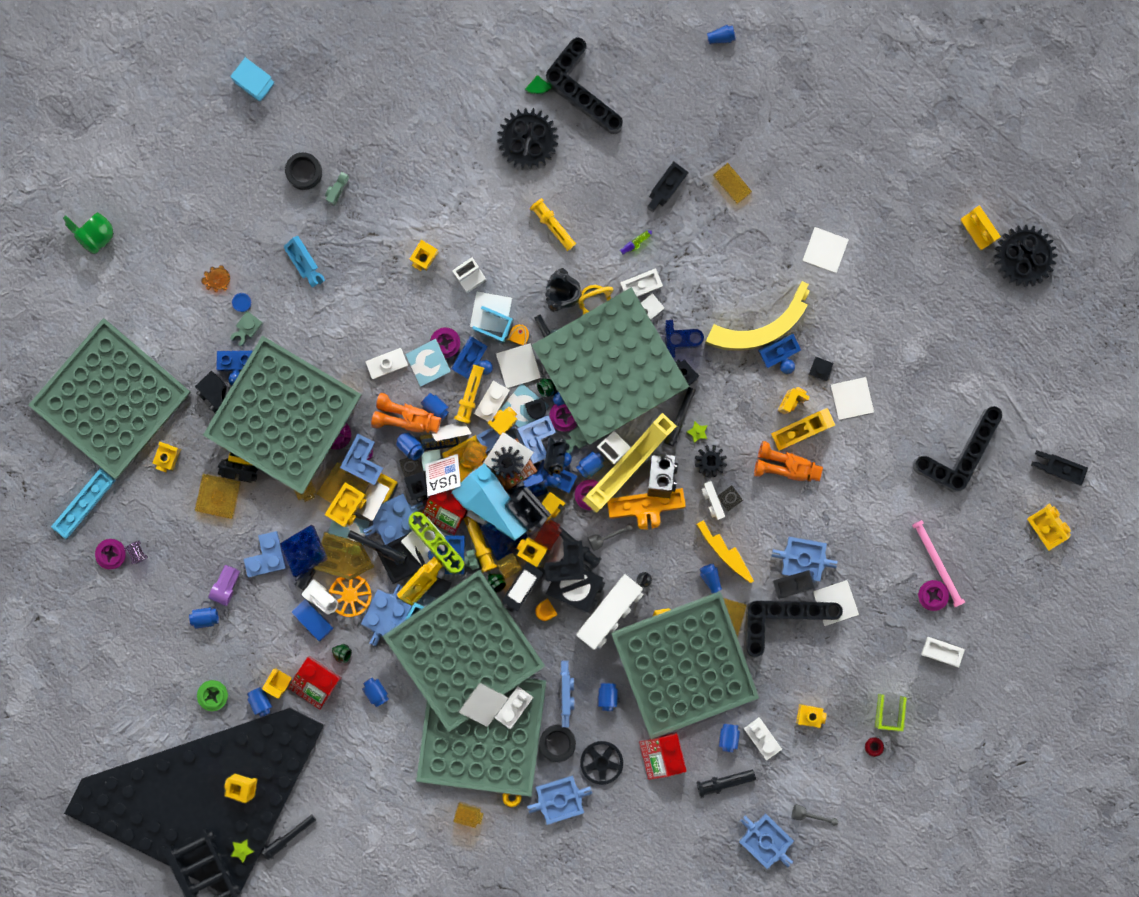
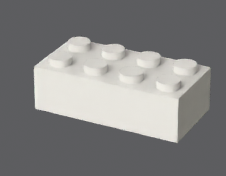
(609, 611)

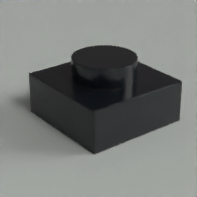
(820, 369)

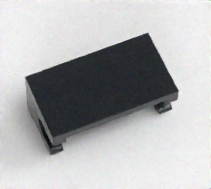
(527, 509)
(795, 584)

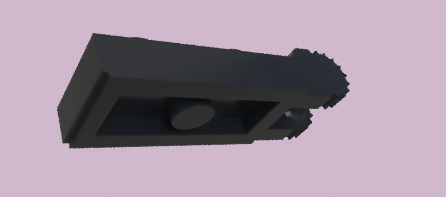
(1061, 468)

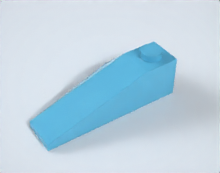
(487, 498)

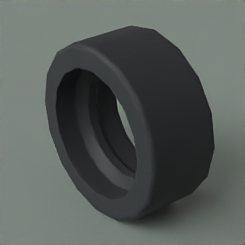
(289, 172)
(557, 758)

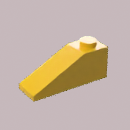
(803, 429)

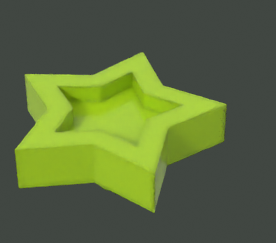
(698, 431)
(241, 850)

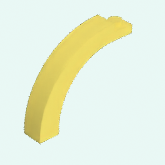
(752, 339)
(629, 463)

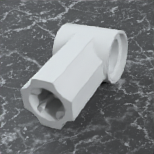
(319, 596)

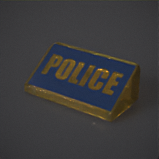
(430, 444)

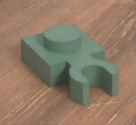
(333, 193)
(248, 326)
(577, 439)
(471, 560)

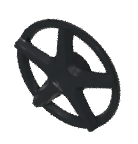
(601, 762)

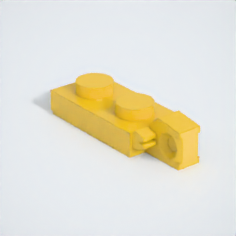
(420, 582)

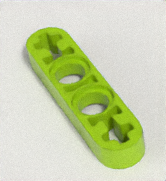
(438, 540)

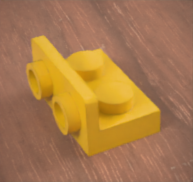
(980, 228)
(791, 400)
(346, 505)
(1049, 526)

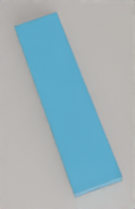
(83, 503)

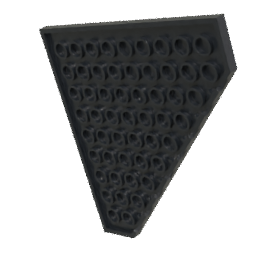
(182, 792)

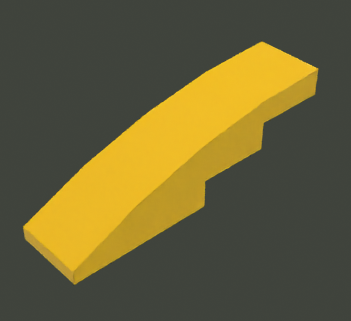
(730, 557)

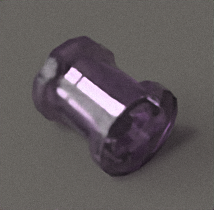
(136, 552)

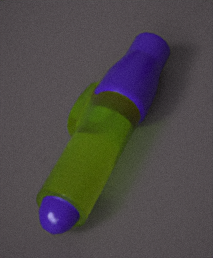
(636, 243)

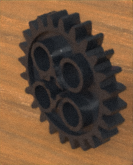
(511, 136)
(1040, 247)

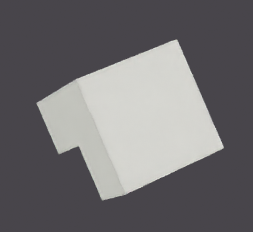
(469, 275)
(613, 447)

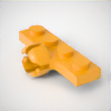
(645, 507)

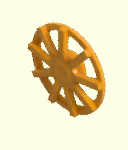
(351, 595)

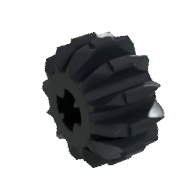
(504, 456)
(717, 461)

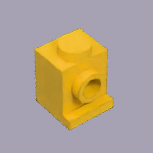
(423, 249)
(503, 420)
(171, 452)
(552, 503)
(533, 558)
(804, 712)
(240, 788)

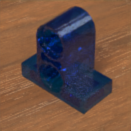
(684, 335)

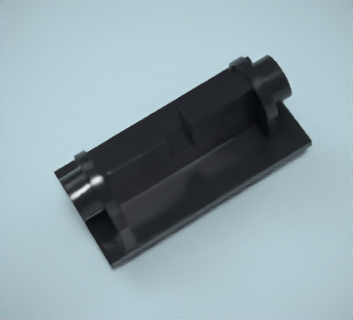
(554, 457)
(246, 472)

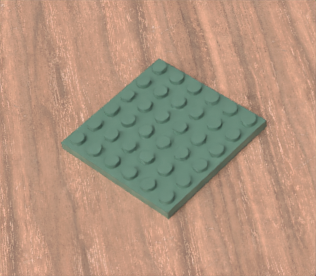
(610, 366)
(109, 398)
(282, 415)
(461, 643)
(685, 665)
(482, 755)

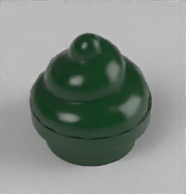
(546, 387)
(497, 582)
(342, 653)

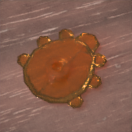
(217, 278)

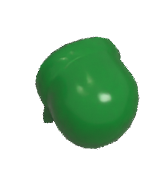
(93, 234)

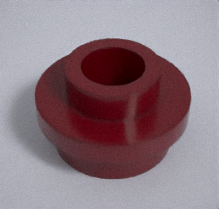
(880, 747)

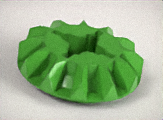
(210, 704)

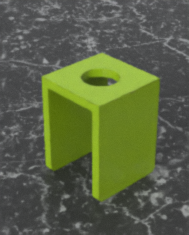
(901, 714)

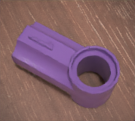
(223, 589)

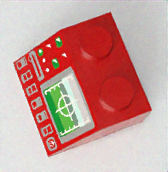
(445, 511)
(314, 682)
(663, 756)

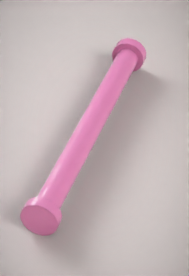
(938, 563)

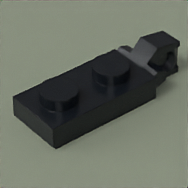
(667, 186)

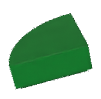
(538, 86)

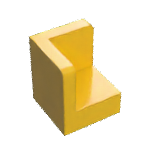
(277, 683)

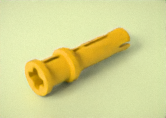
(547, 217)
(464, 403)
(482, 552)

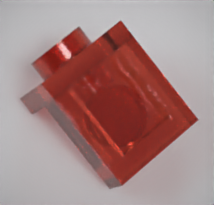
(548, 534)

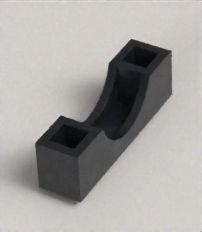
(212, 389)

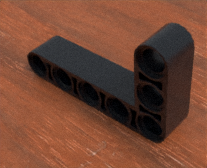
(579, 92)
(966, 454)
(784, 614)

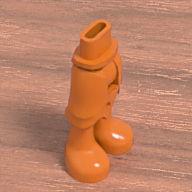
(414, 418)
(795, 467)

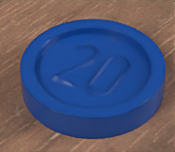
(241, 302)

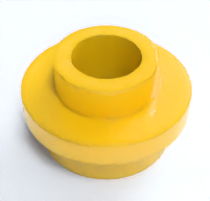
(507, 802)

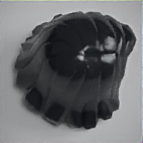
(562, 291)

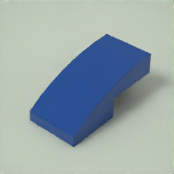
(312, 620)

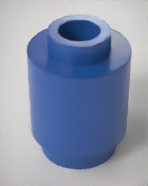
(435, 405)
(410, 446)
(590, 464)
(204, 617)
(375, 692)
(607, 696)
(259, 702)
(729, 737)

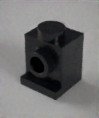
(691, 374)
(412, 481)

